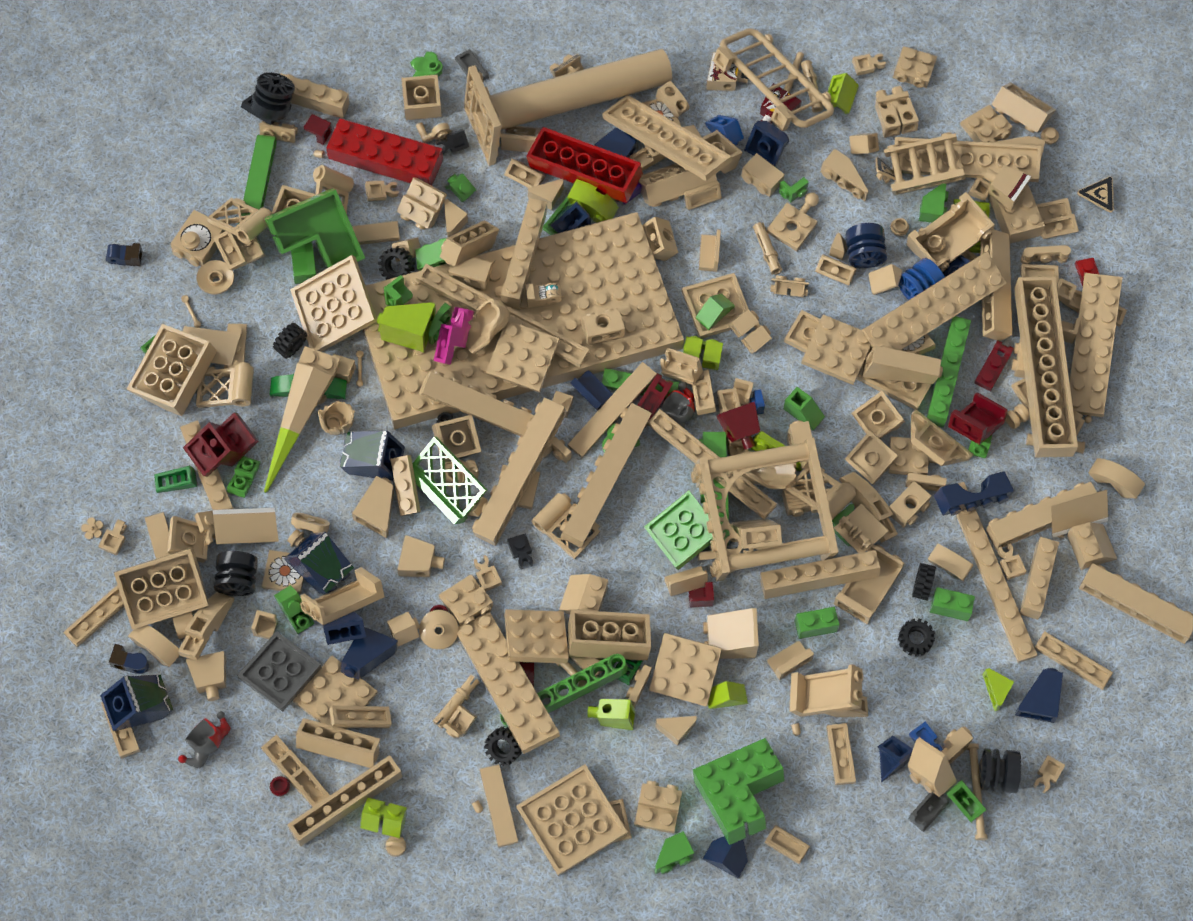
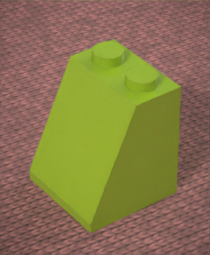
(407, 324)

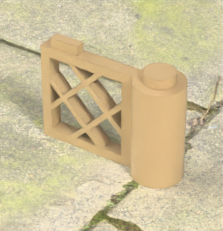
(328, 178)
(249, 226)
(239, 386)
(838, 496)
(551, 518)

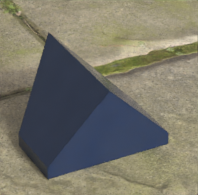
(571, 218)
(893, 756)
(727, 857)

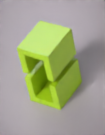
(711, 354)
(393, 815)

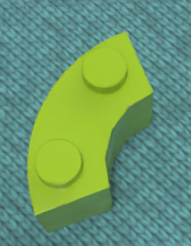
(597, 205)

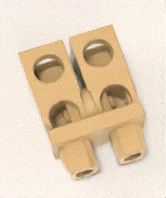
(896, 112)

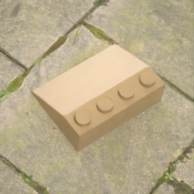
(172, 369)
(161, 588)

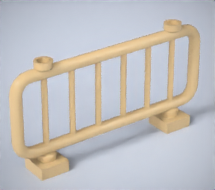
(782, 115)

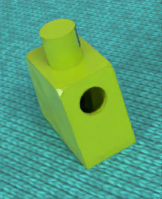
(614, 713)

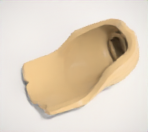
(488, 321)
(773, 477)

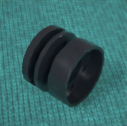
(272, 96)
(235, 573)
(1000, 770)

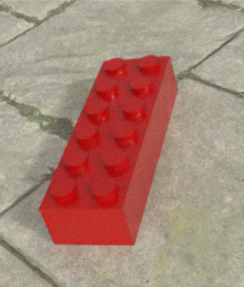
(384, 152)
(575, 159)

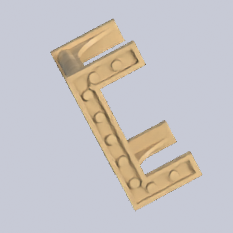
(729, 562)

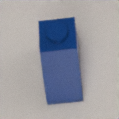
(726, 126)

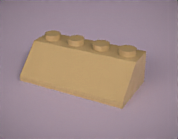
(669, 184)

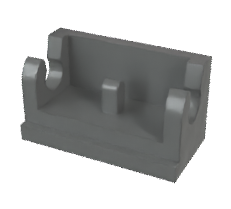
(928, 810)

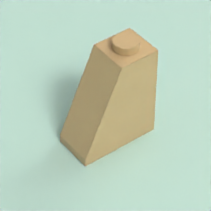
(376, 506)

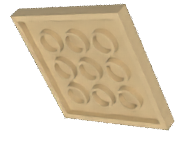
(333, 304)
(571, 820)

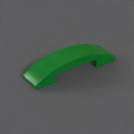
(281, 386)

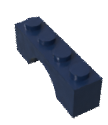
(954, 499)

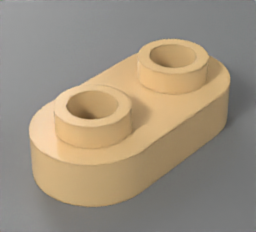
(304, 521)

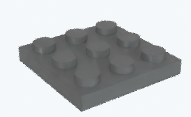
(279, 671)

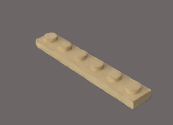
(213, 483)

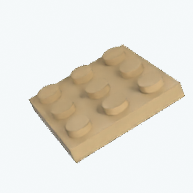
(699, 293)
(837, 350)
(523, 356)
(536, 636)
(685, 669)
(333, 688)

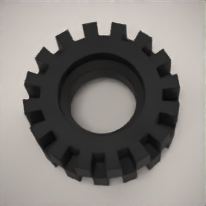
(387, 258)
(289, 340)
(924, 581)
(921, 627)
(494, 750)

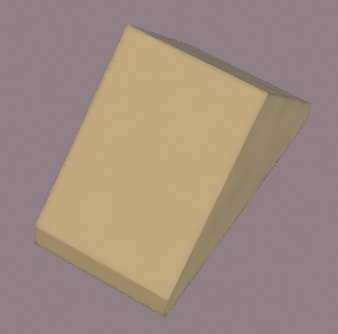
(547, 192)
(454, 217)
(676, 727)

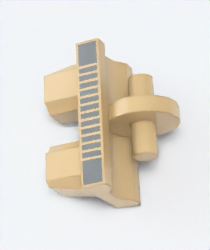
(570, 65)

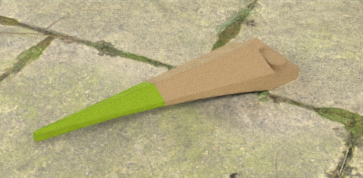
(310, 382)

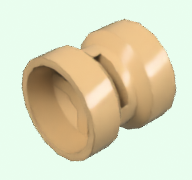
(1017, 416)

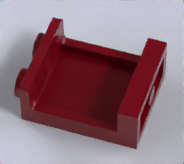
(978, 419)

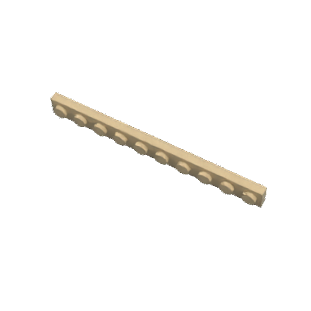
(473, 299)
(996, 584)

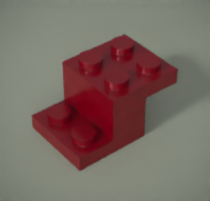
(220, 444)

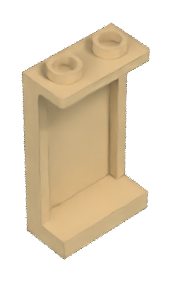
(757, 533)
(865, 596)
(345, 599)
(826, 691)

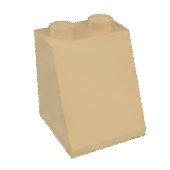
(734, 633)

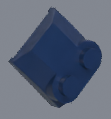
(767, 142)

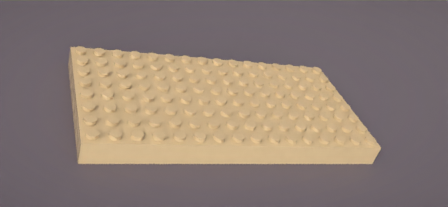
(596, 271)

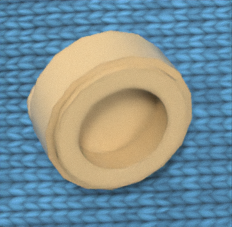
(395, 846)

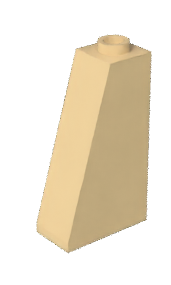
(901, 366)

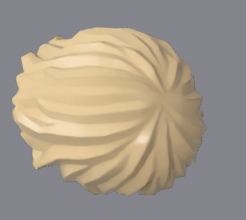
(336, 418)

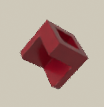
(318, 127)
(702, 596)

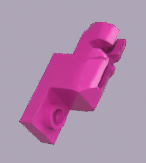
(453, 335)

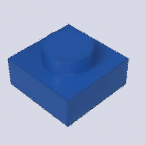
(759, 401)

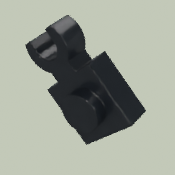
(455, 141)
(520, 548)

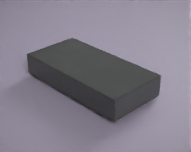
(467, 60)

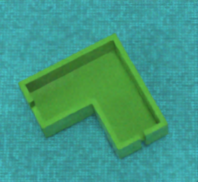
(316, 219)
(730, 786)

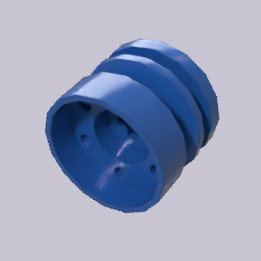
(919, 278)

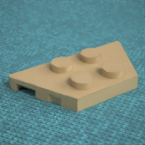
(936, 442)

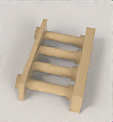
(936, 177)

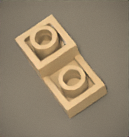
(950, 562)

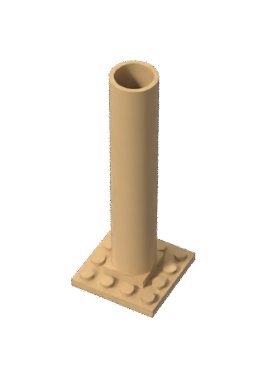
(557, 95)

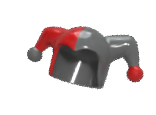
(679, 405)
(205, 739)

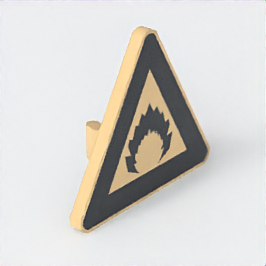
(884, 170)
(1100, 193)

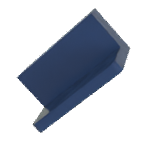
(591, 389)

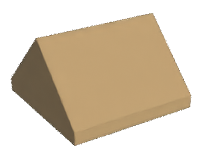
(518, 138)

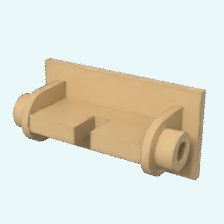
(283, 133)
(797, 286)

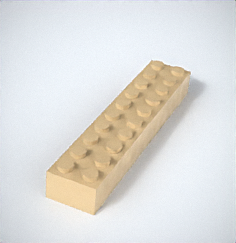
(1045, 367)

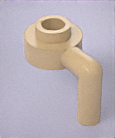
(438, 132)

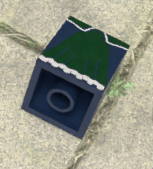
(370, 454)
(320, 562)
(136, 701)

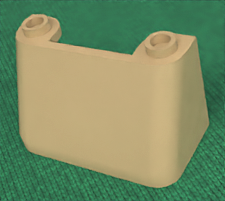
(961, 229)

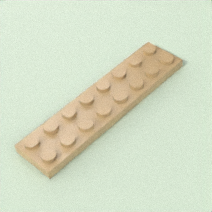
(667, 137)
(976, 158)
(936, 304)
(1094, 343)
(905, 392)
(507, 683)

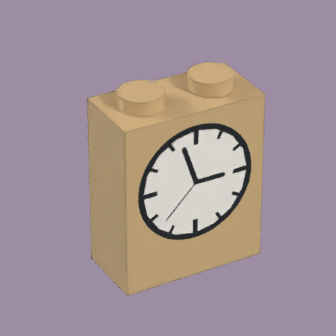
(202, 254)

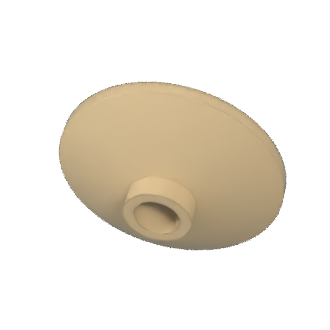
(213, 270)
(441, 619)

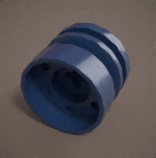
(866, 245)

